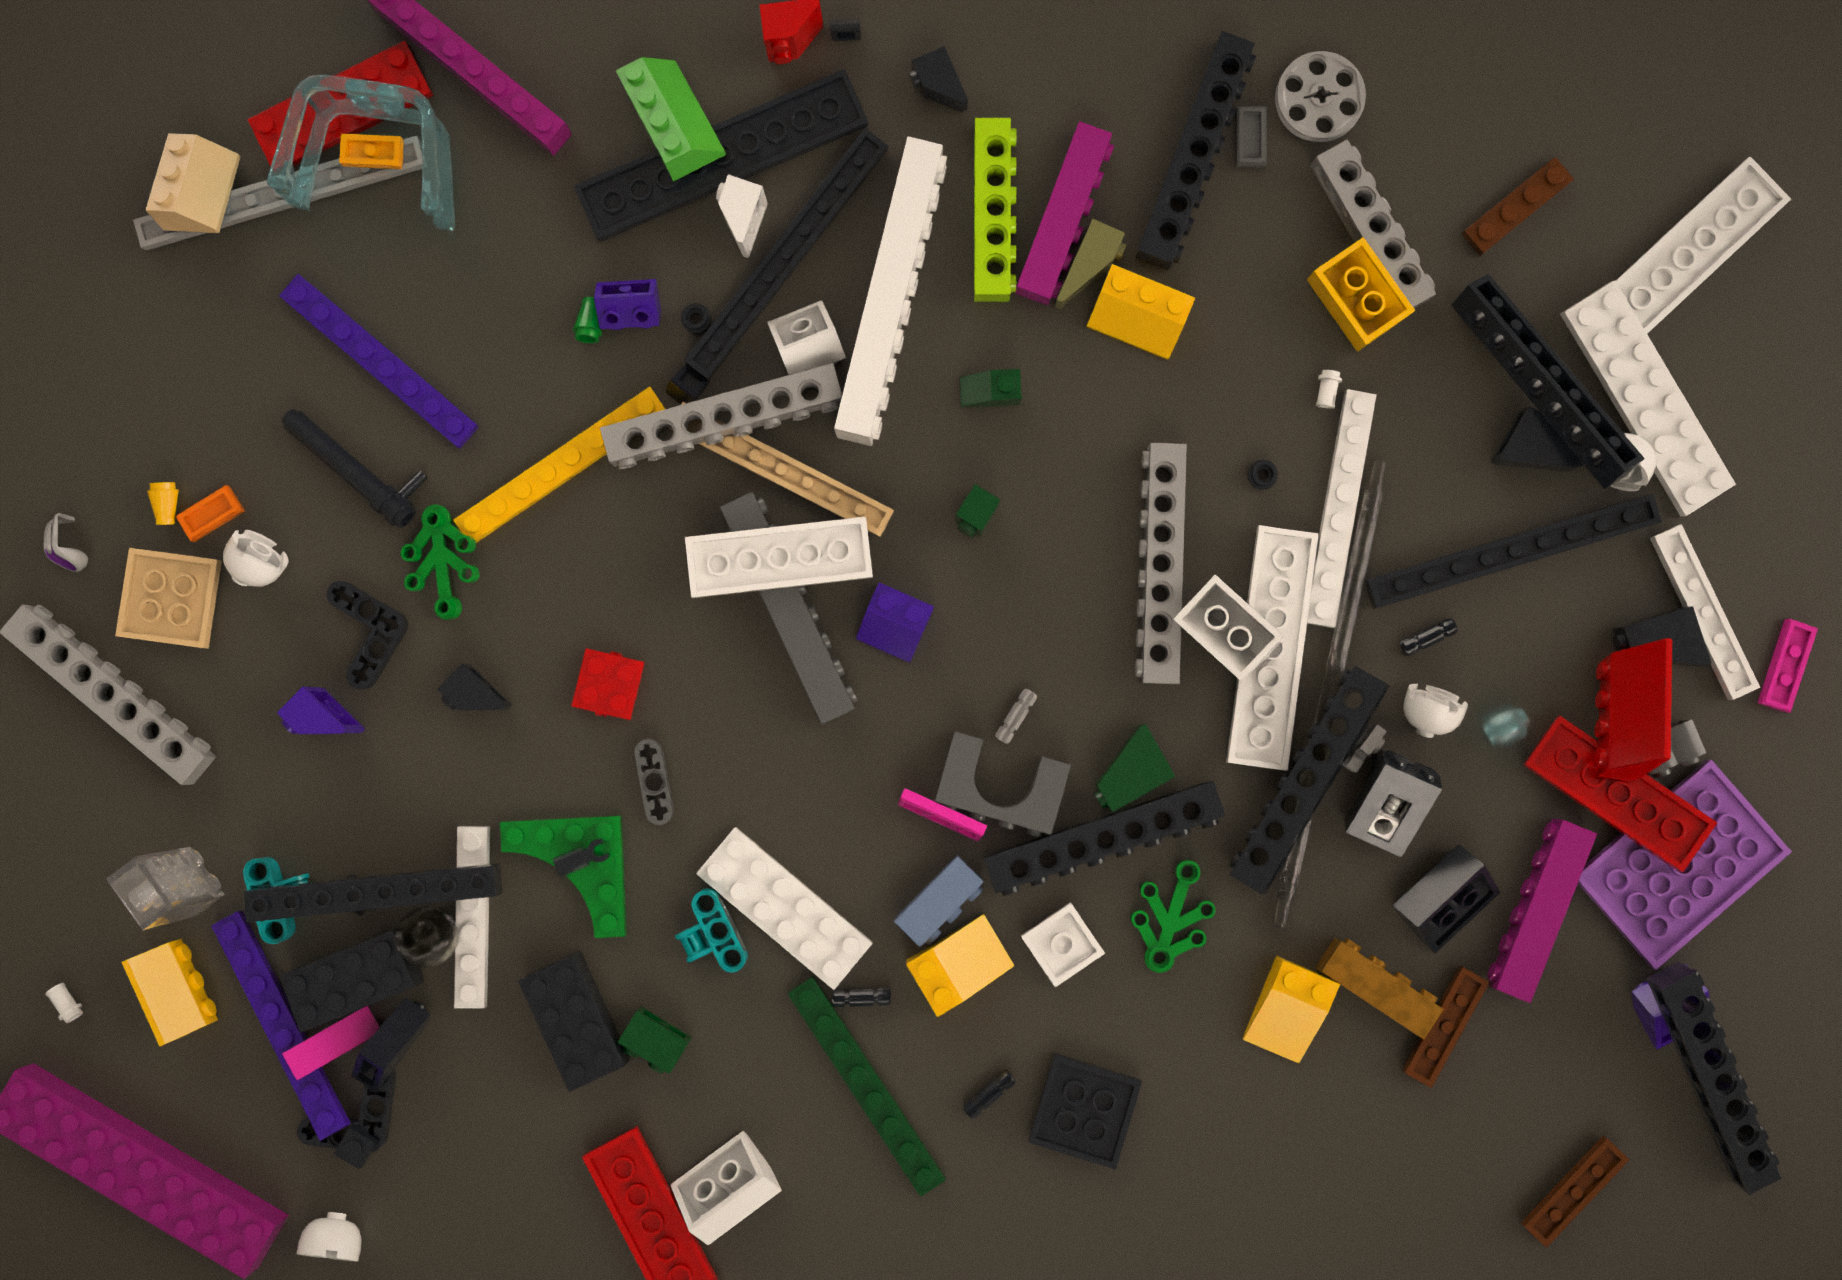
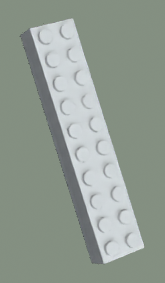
(889, 291)

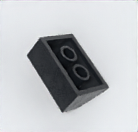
(1447, 897)

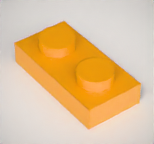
(371, 151)

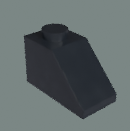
(938, 79)
(471, 691)

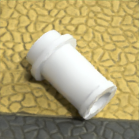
(1328, 389)
(64, 1003)

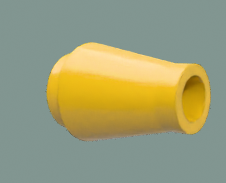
(163, 500)

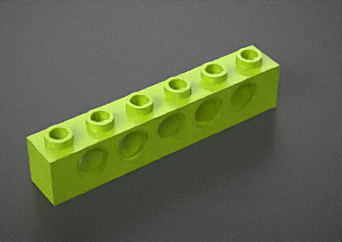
(989, 134)

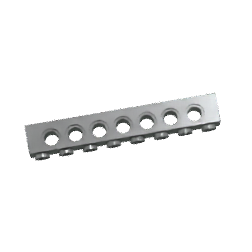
(618, 435)
(1173, 459)
(24, 632)

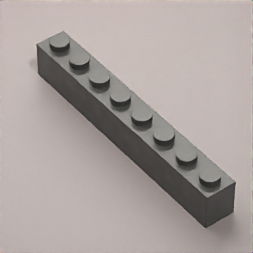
(797, 625)

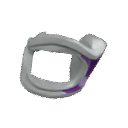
(68, 558)

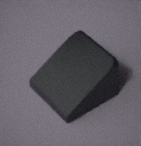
(845, 29)
(686, 385)

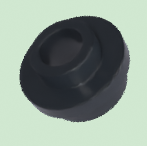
(689, 312)
(1269, 468)

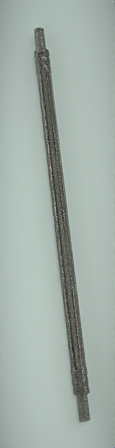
(1335, 668)

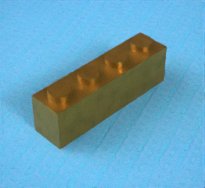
(1380, 988)

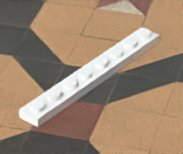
(1340, 507)

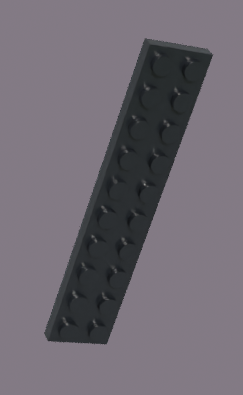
(751, 144)

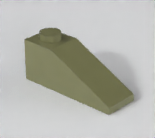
(1094, 257)

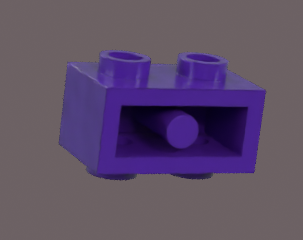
(627, 304)

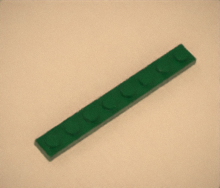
(867, 1086)

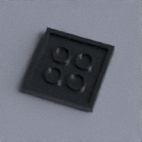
(1085, 1111)

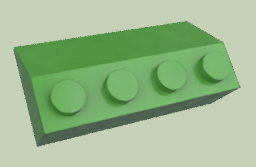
(670, 115)

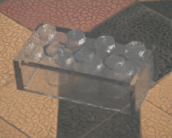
(165, 887)

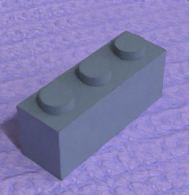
(939, 901)

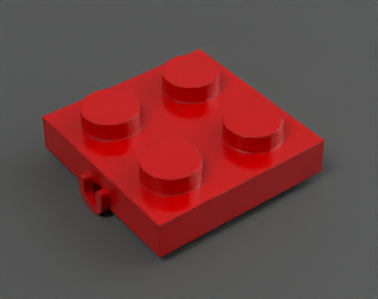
(608, 684)

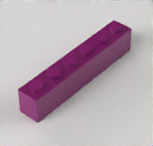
(1063, 214)
(1541, 909)

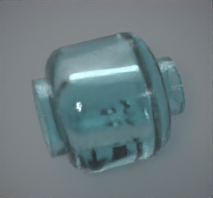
(1505, 725)

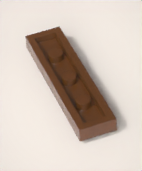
(1517, 206)
(1458, 1005)
(1574, 1191)

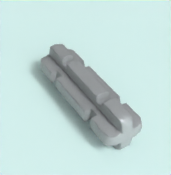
(1016, 716)

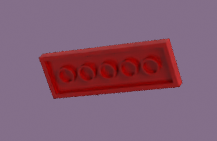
(390, 66)
(1637, 809)
(646, 1209)

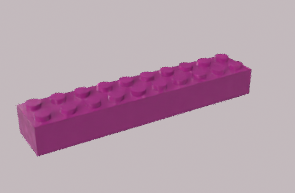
(138, 1170)

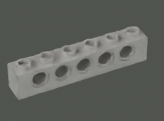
(1377, 210)

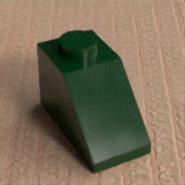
(991, 388)

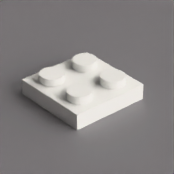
(1062, 944)

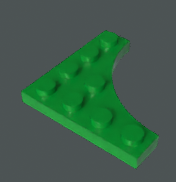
(601, 882)

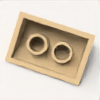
(192, 184)

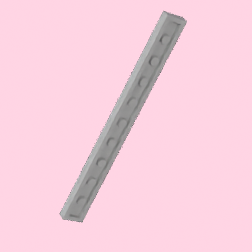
(260, 199)

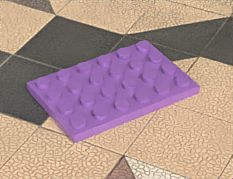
(1665, 908)

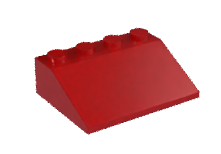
(1634, 711)

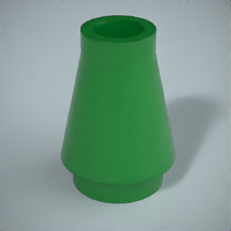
(587, 325)

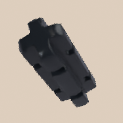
(1429, 637)
(861, 997)
(989, 1094)

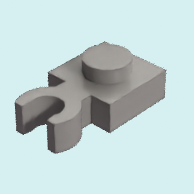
(1368, 743)

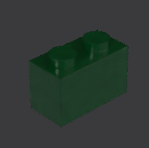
(976, 511)
(654, 1041)

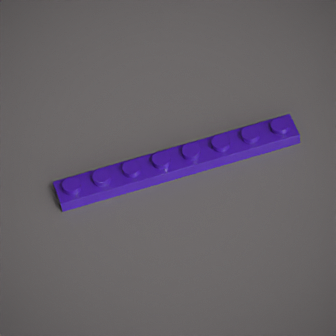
(379, 361)
(278, 1020)

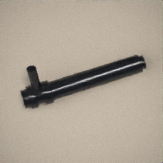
(382, 497)

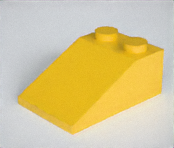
(959, 964)
(1290, 1009)

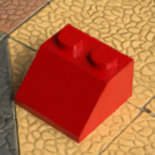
(789, 28)

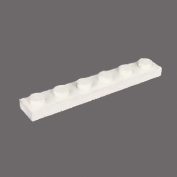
(1696, 591)
(472, 924)

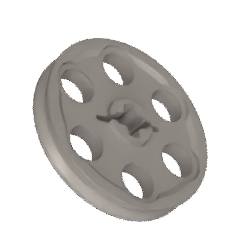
(1311, 106)

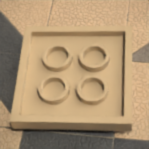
(168, 598)

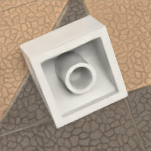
(743, 210)
(806, 338)

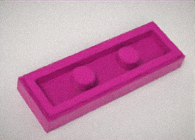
(1787, 665)
(942, 815)
(331, 1043)

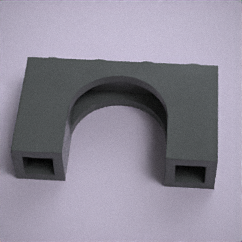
(1035, 811)

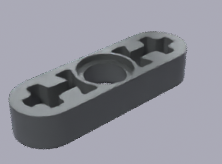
(643, 761)

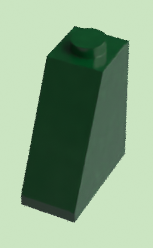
(1133, 771)

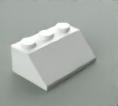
(1228, 628)
(724, 1188)

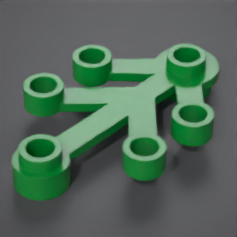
(439, 558)
(1171, 921)

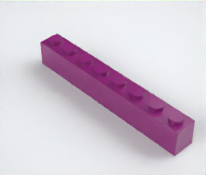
(475, 71)

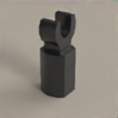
(578, 858)

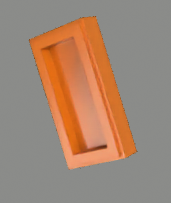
(210, 513)

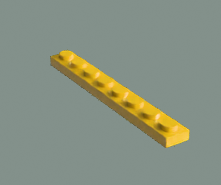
(550, 471)

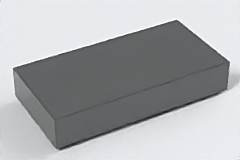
(1251, 136)

